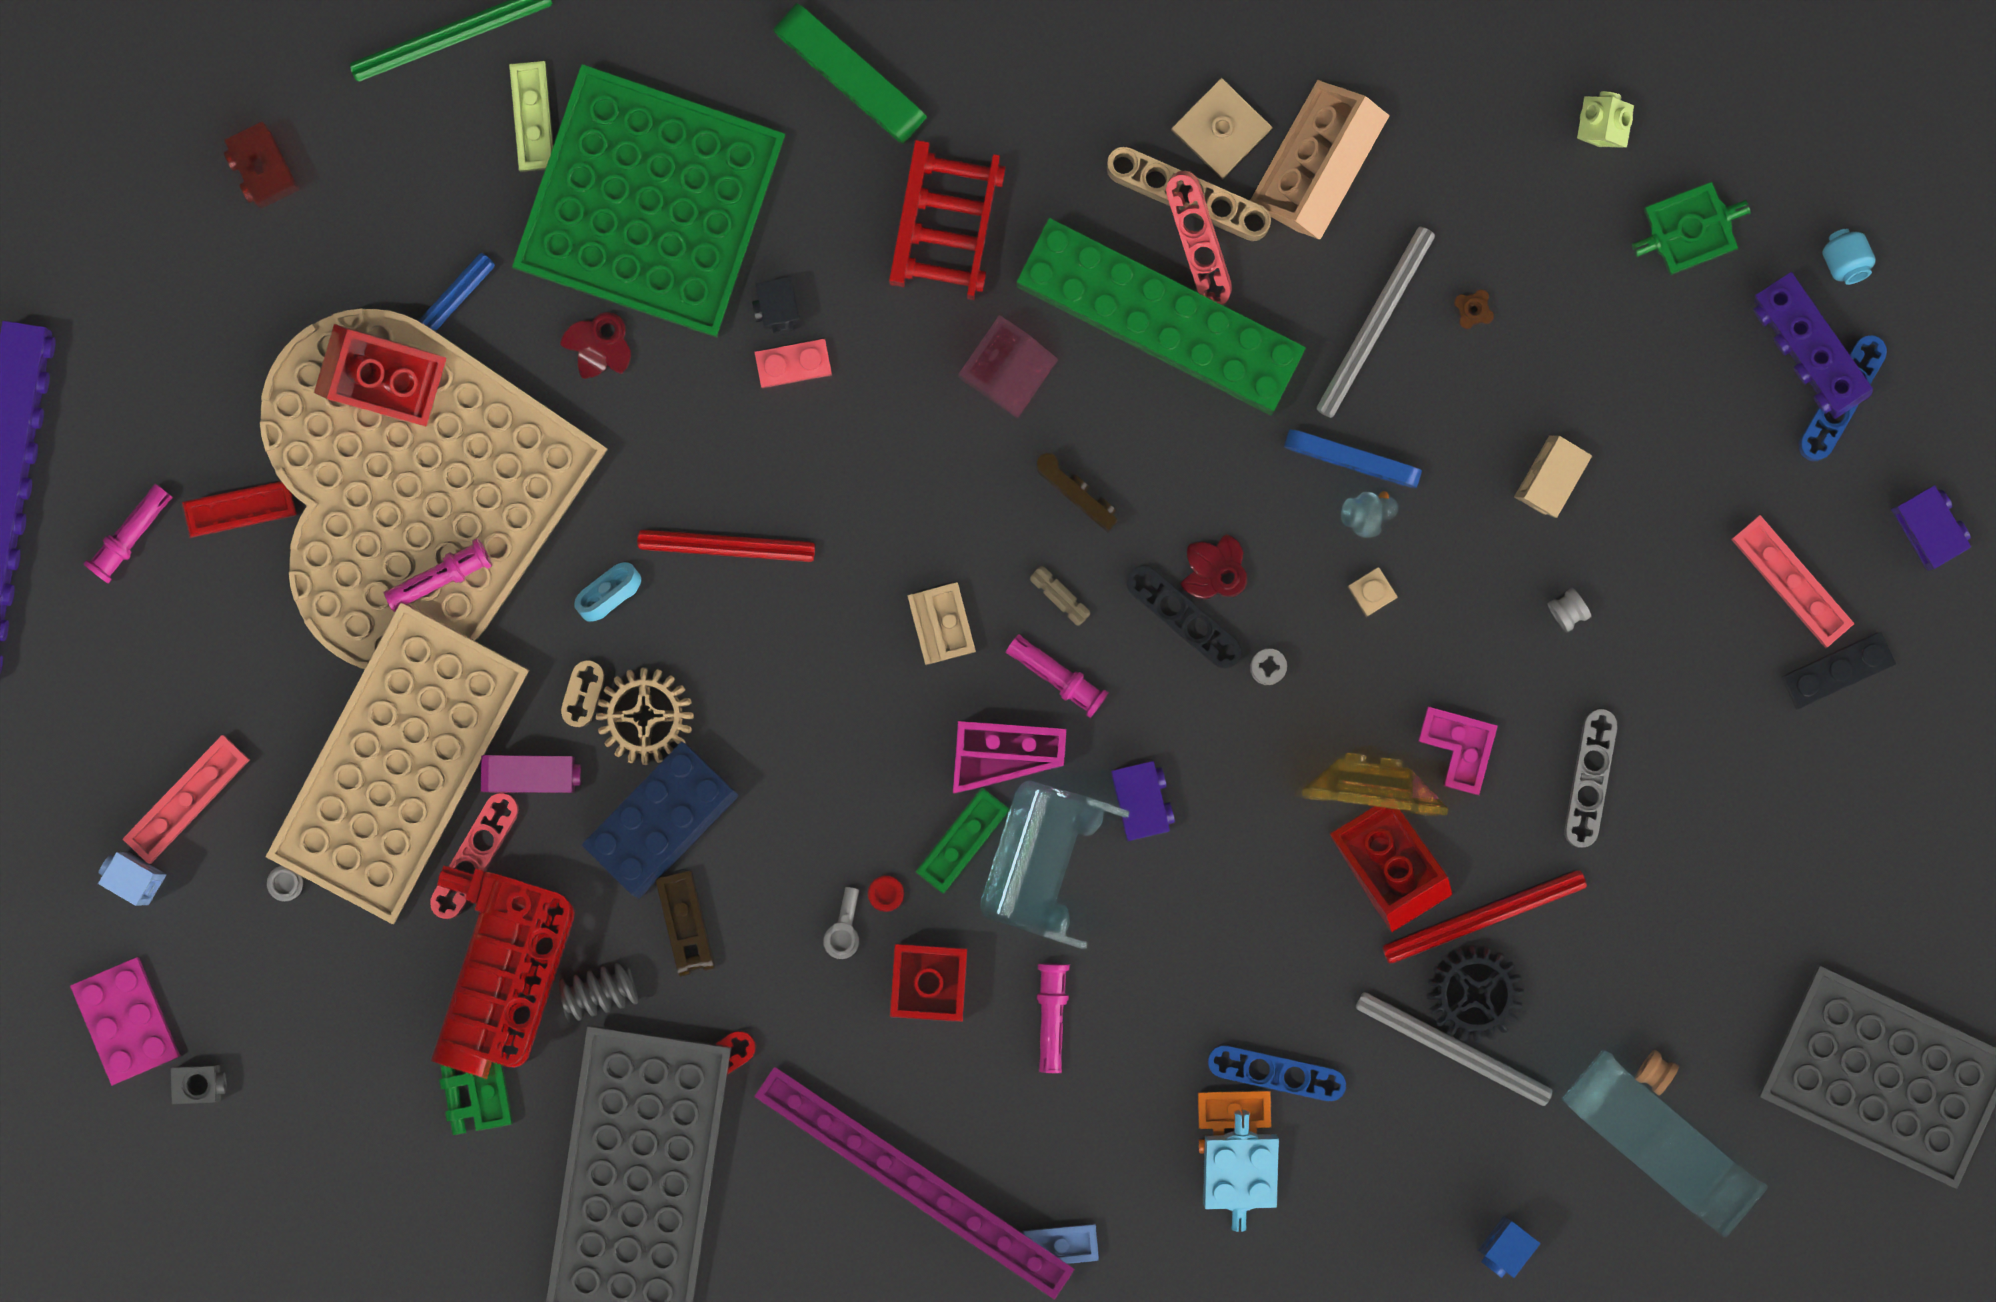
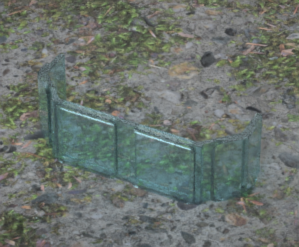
(1663, 1144)

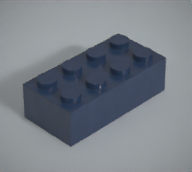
(660, 820)

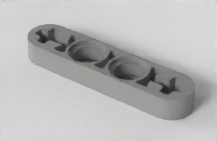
(1586, 777)

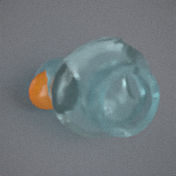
(1367, 512)

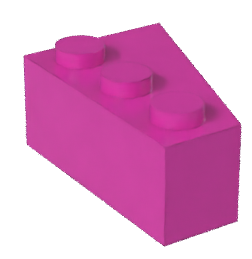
(1004, 752)

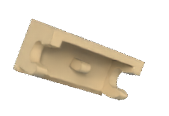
(1553, 476)

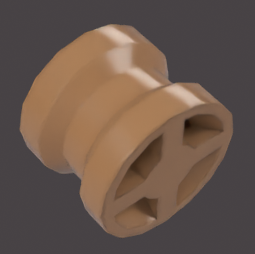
(1656, 1072)

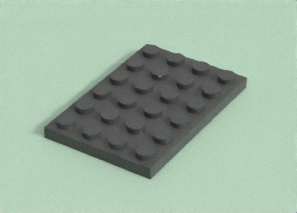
(1885, 1077)

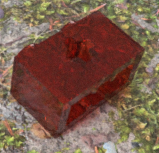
(256, 144)

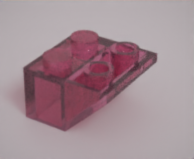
(1008, 367)

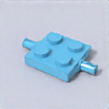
(1240, 1171)

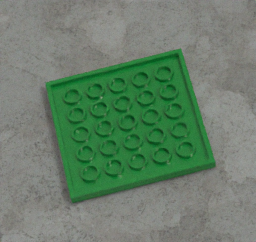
(648, 200)

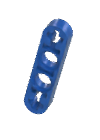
(1828, 441)
(1352, 458)
(1277, 1069)

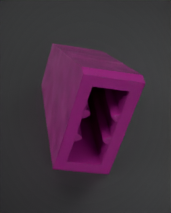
(529, 774)

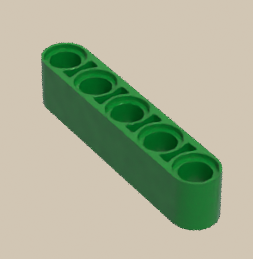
(849, 73)

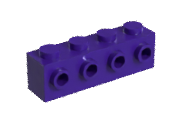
(1812, 345)

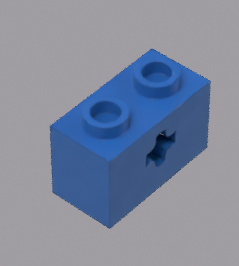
(1507, 1248)

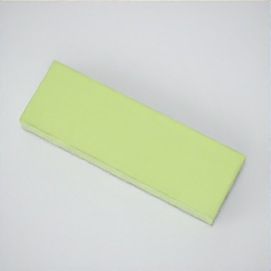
(531, 115)

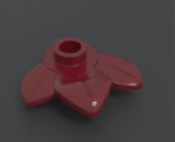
(596, 350)
(1211, 565)

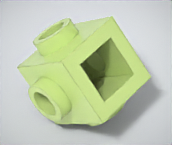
(1605, 120)

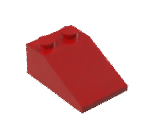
(379, 375)
(1392, 865)

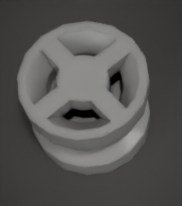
(1569, 609)
(1261, 672)

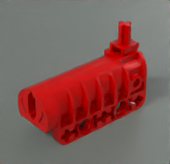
(498, 969)

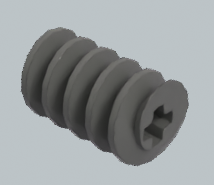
(597, 991)

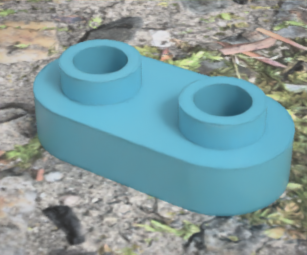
(607, 591)

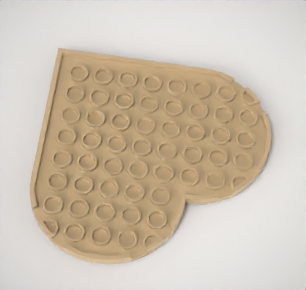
(403, 495)

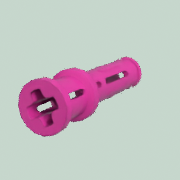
(117, 547)
(453, 568)
(1070, 684)
(1052, 998)

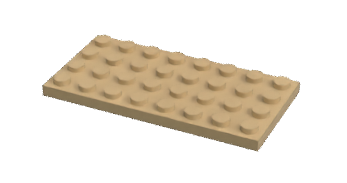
(397, 763)

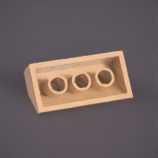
(1319, 158)

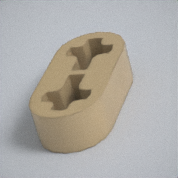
(591, 696)

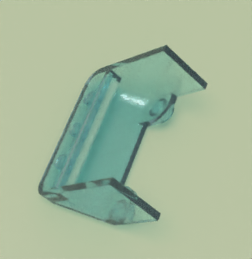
(1036, 856)

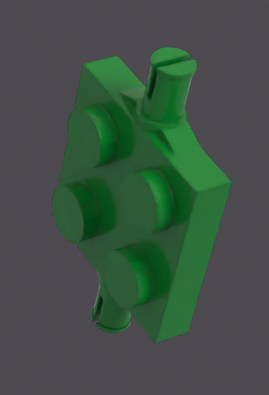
(1690, 228)

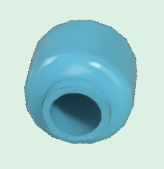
(1849, 256)

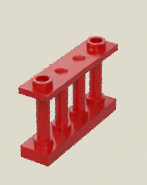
(919, 197)

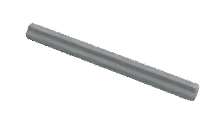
(1375, 322)
(1454, 1049)

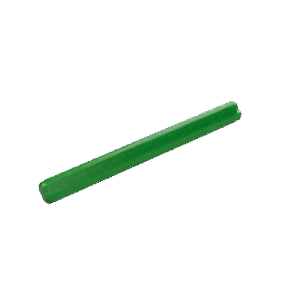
(444, 37)

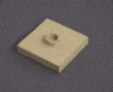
(1221, 128)

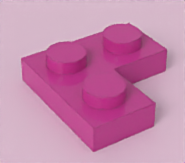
(1470, 746)

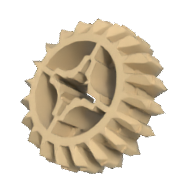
(621, 716)

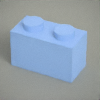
(130, 878)

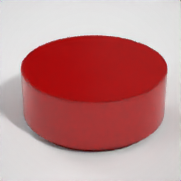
(885, 893)

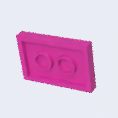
(125, 1021)

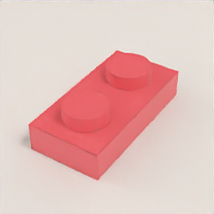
(793, 363)

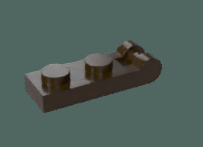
(1075, 490)
(685, 922)

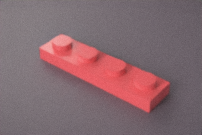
(1792, 581)
(186, 799)

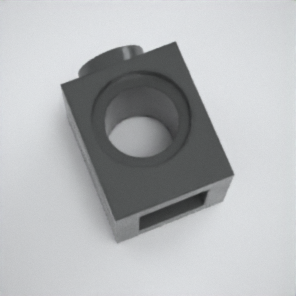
(181, 1084)

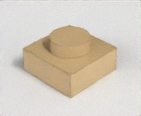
(1372, 591)

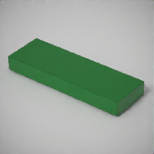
(962, 840)

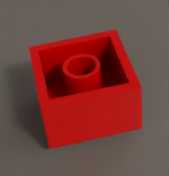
(928, 982)

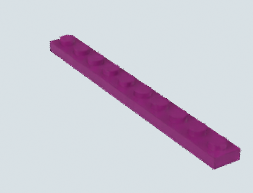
(914, 1183)

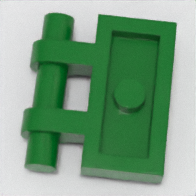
(488, 1099)

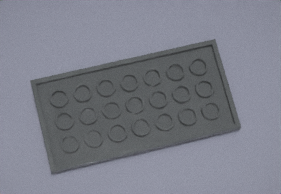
(638, 1168)

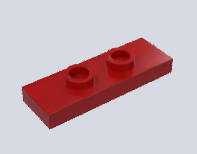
(238, 509)

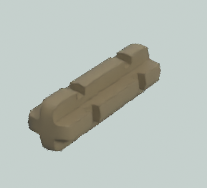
(1060, 595)

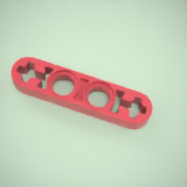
(1195, 239)
(470, 853)

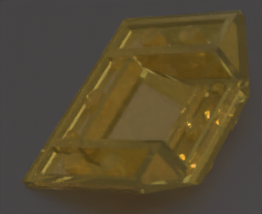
(1373, 785)

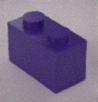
(1932, 527)
(1140, 793)

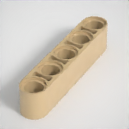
(1239, 206)

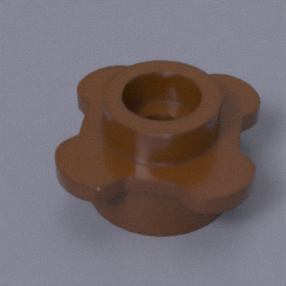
(1467, 317)

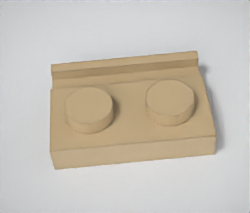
(941, 623)

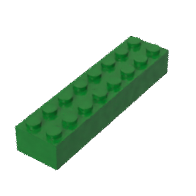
(1160, 316)

